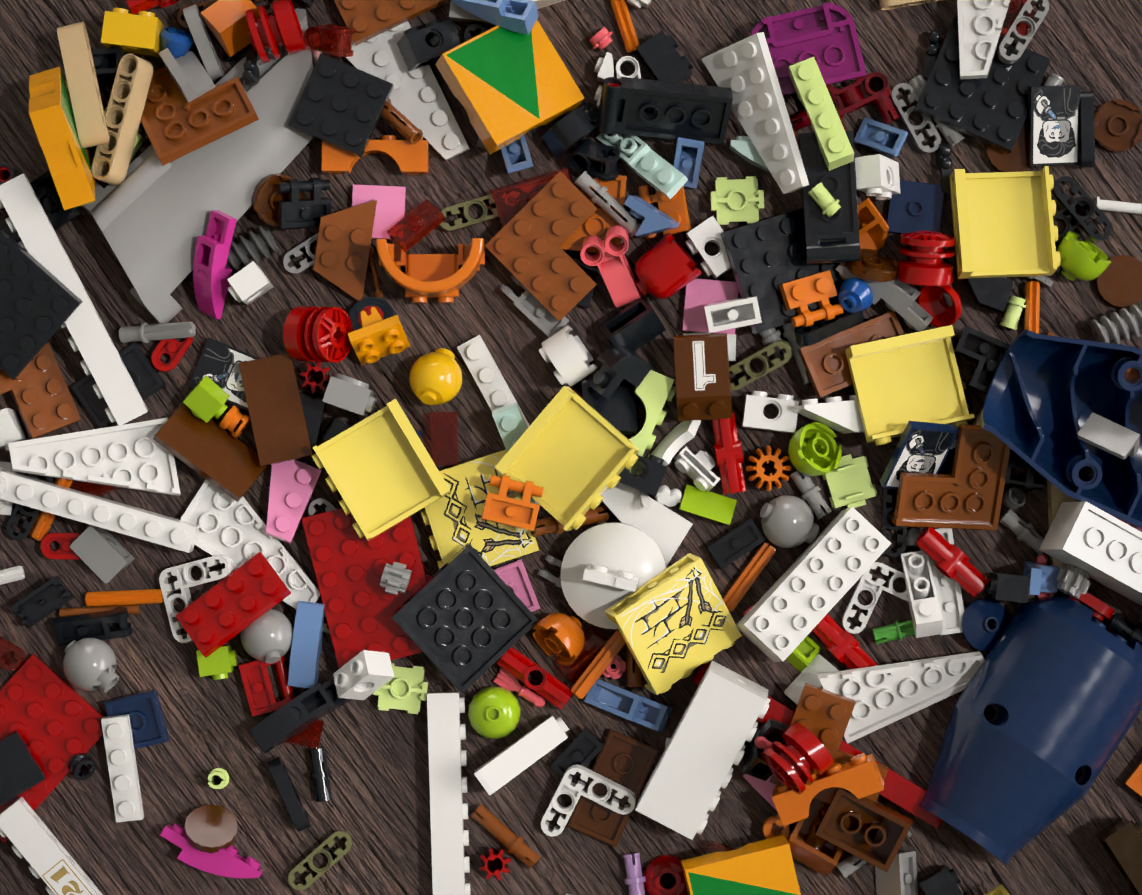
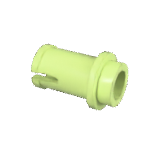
(824, 200)
(1013, 312)
(223, 775)

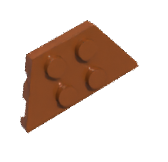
(345, 247)

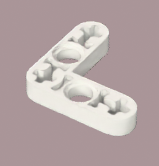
(184, 581)
(875, 588)
(577, 789)

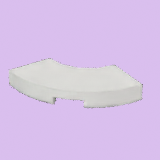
(676, 439)

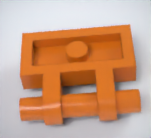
(674, 207)
(807, 291)
(512, 511)

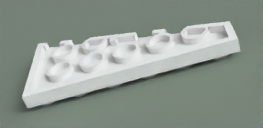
(979, 33)
(414, 91)
(760, 107)
(106, 456)
(240, 533)
(899, 689)

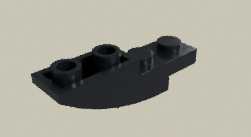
(297, 715)

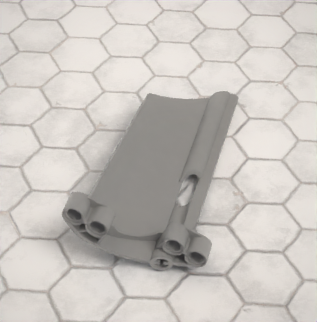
(163, 209)

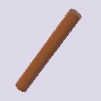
(132, 609)

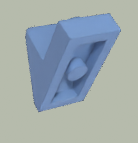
(880, 137)
(517, 155)
(688, 159)
(654, 221)
(1041, 577)

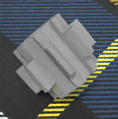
(395, 578)
(1073, 581)

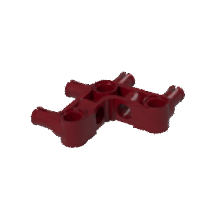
(853, 98)

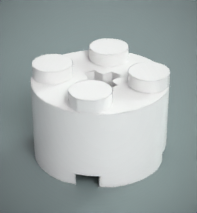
(567, 356)

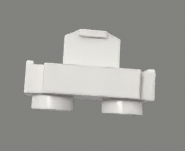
(698, 468)

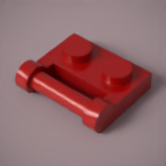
(260, 688)

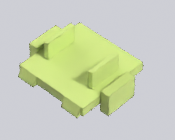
(737, 200)
(850, 483)
(403, 690)

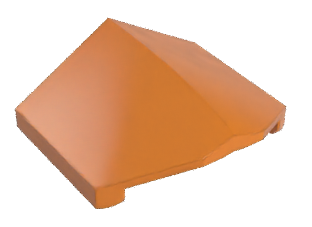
(229, 23)
(872, 226)

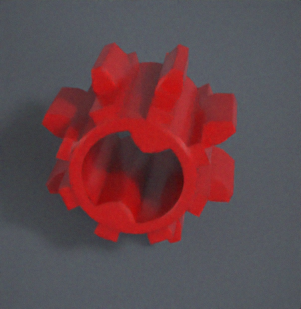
(314, 385)
(492, 856)

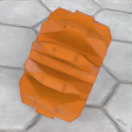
(759, 470)

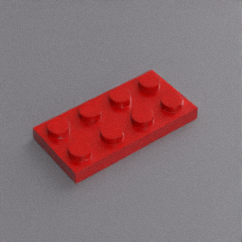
(233, 604)

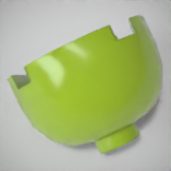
(1081, 258)
(814, 450)
(494, 712)

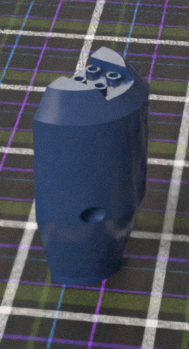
(1045, 397)
(1058, 711)

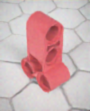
(613, 265)

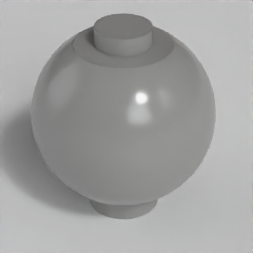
(788, 522)
(268, 637)
(90, 665)

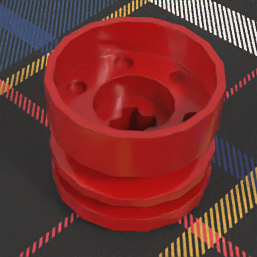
(275, 30)
(926, 258)
(317, 334)
(802, 754)

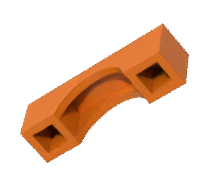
(411, 158)
(858, 776)

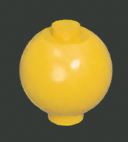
(436, 377)

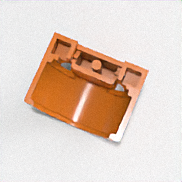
(432, 273)

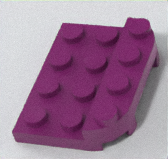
(816, 32)

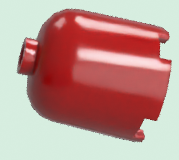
(665, 269)

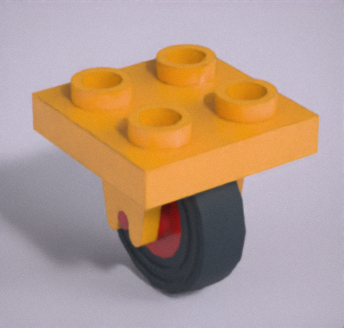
(376, 330)

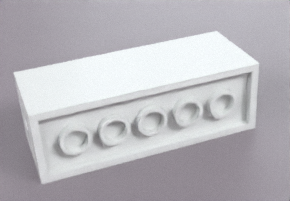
(1098, 545)
(813, 584)
(703, 751)

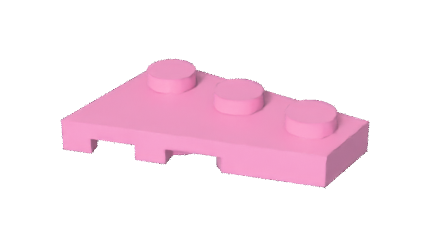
(289, 495)

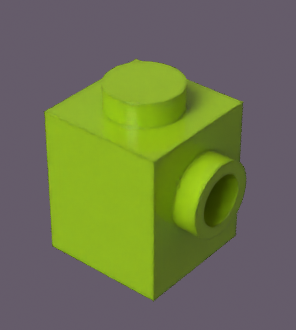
(207, 400)
(218, 663)

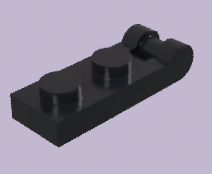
(93, 626)

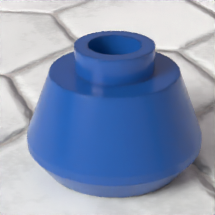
(176, 40)
(855, 295)

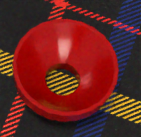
(932, 301)
(659, 866)

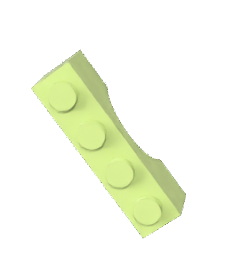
(822, 113)
(653, 393)

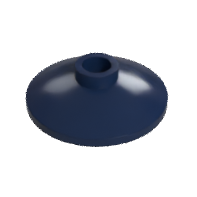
(975, 622)

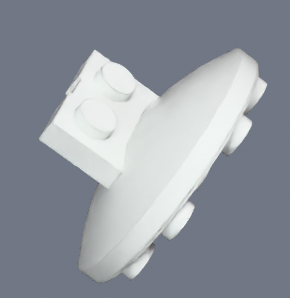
(606, 567)

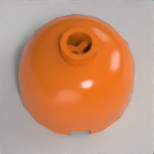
(560, 636)

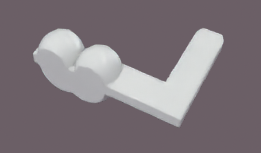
(664, 496)

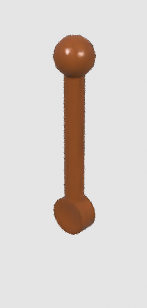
(378, 292)

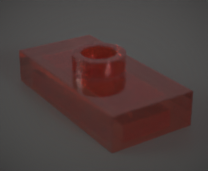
(416, 225)
(444, 438)

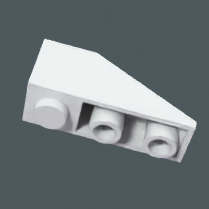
(835, 413)
(921, 594)

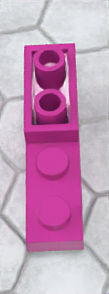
(210, 262)
(221, 863)

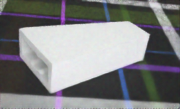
(658, 522)
(521, 754)

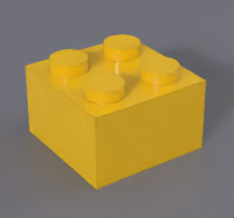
(132, 32)

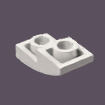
(604, 69)

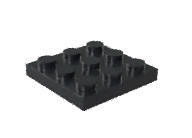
(341, 105)

